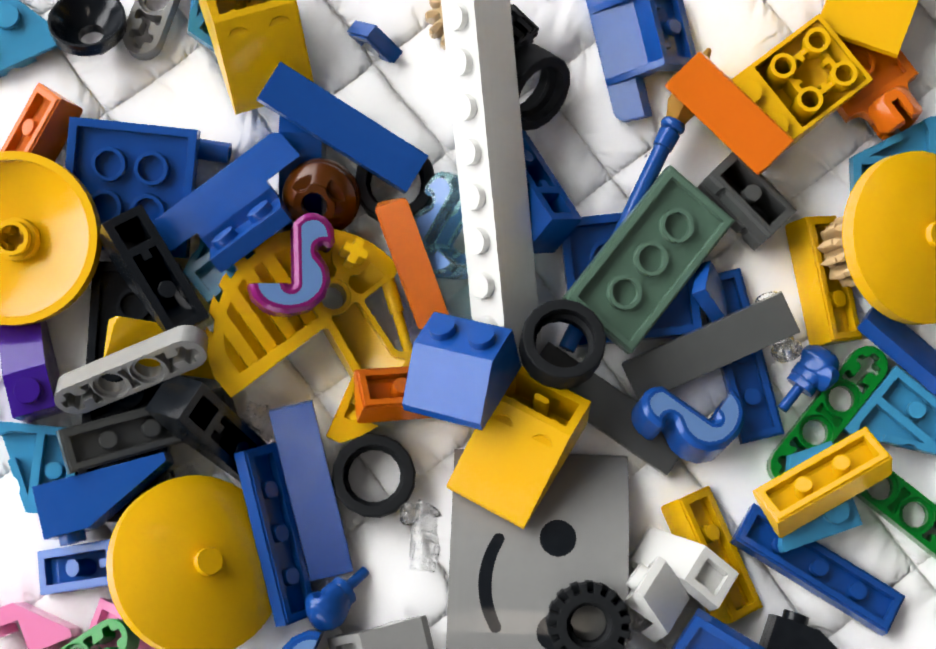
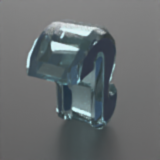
(441, 225)

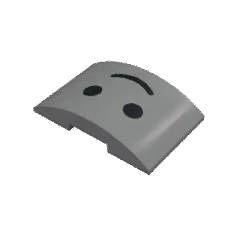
(511, 574)

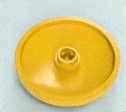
(893, 236)
(45, 238)
(188, 566)

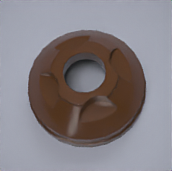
(330, 181)

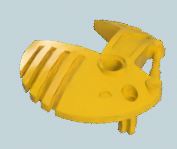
(252, 341)

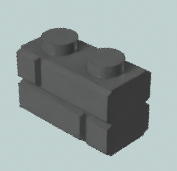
(747, 199)

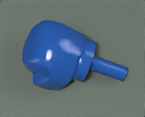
(813, 373)
(331, 605)

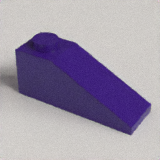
(29, 371)

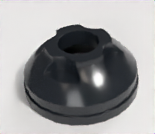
(75, 18)

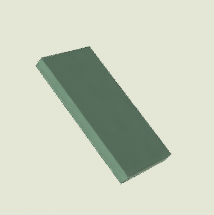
(650, 258)

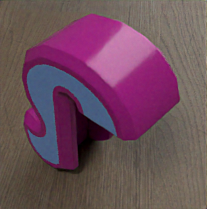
(308, 271)

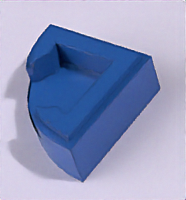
(376, 38)
(709, 291)

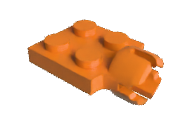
(887, 99)

